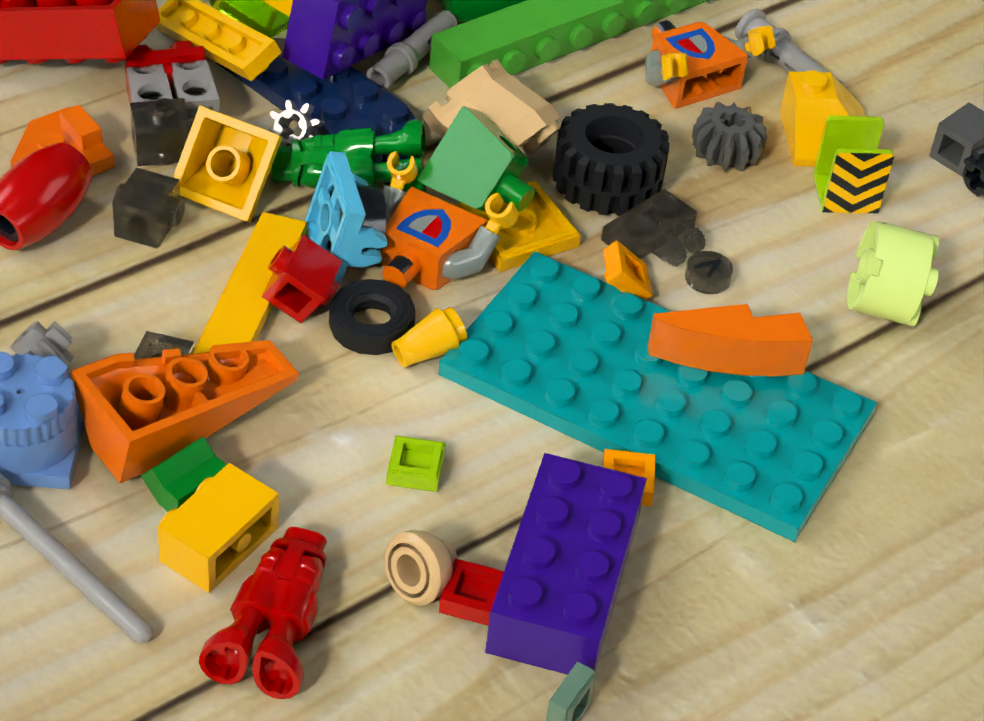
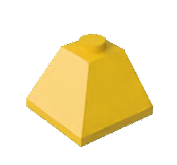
(804, 110)
(226, 163)

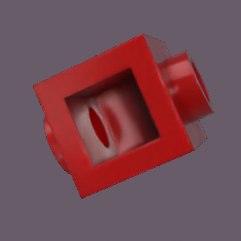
(302, 278)

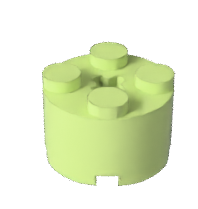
(893, 273)

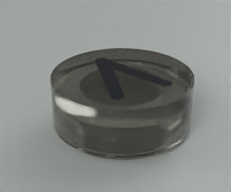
(708, 272)

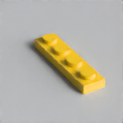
(221, 36)

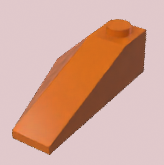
(158, 405)

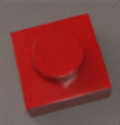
(470, 592)

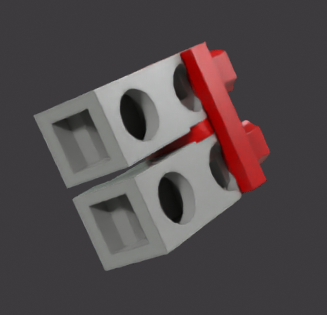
(171, 75)

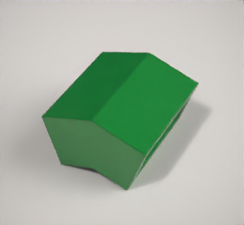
(180, 475)

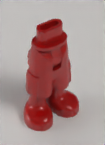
(275, 598)

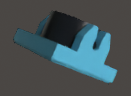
(347, 215)

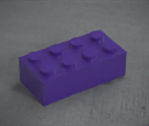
(340, 33)
(565, 565)

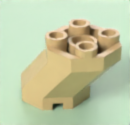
(505, 101)

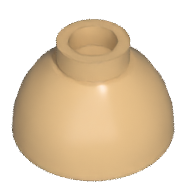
(419, 565)

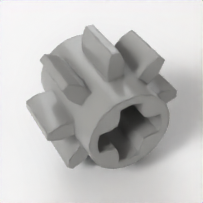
(304, 120)
(44, 342)

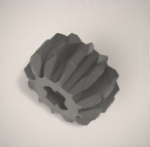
(729, 136)

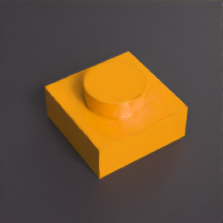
(626, 271)
(635, 464)

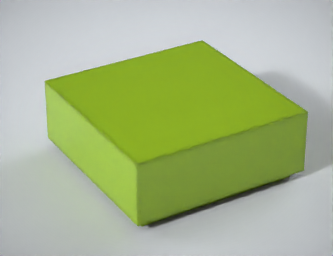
(415, 463)

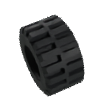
(610, 158)

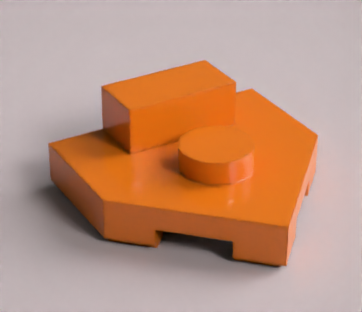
(70, 127)

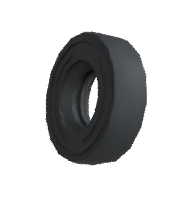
(370, 295)

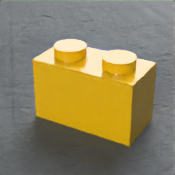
(218, 527)

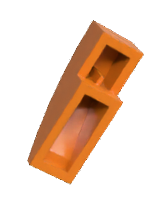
(732, 341)

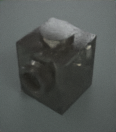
(159, 130)
(147, 207)

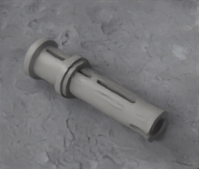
(785, 52)

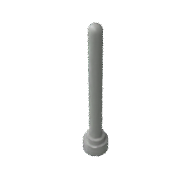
(71, 567)

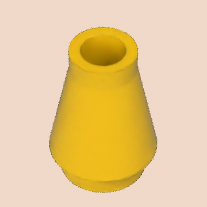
(430, 337)

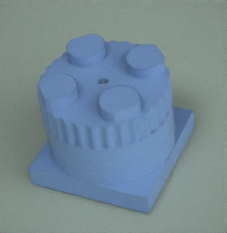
(38, 421)

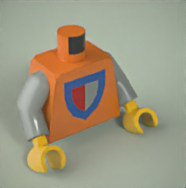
(699, 62)
(434, 238)

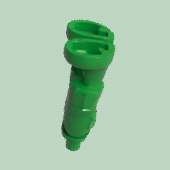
(305, 160)

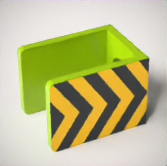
(850, 167)

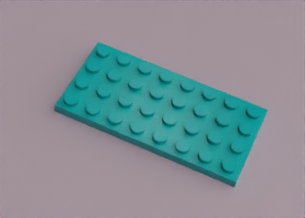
(581, 365)

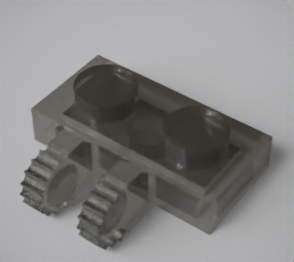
(658, 227)

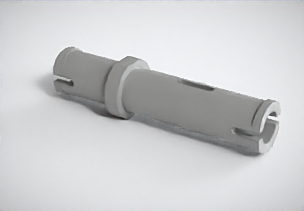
(404, 56)

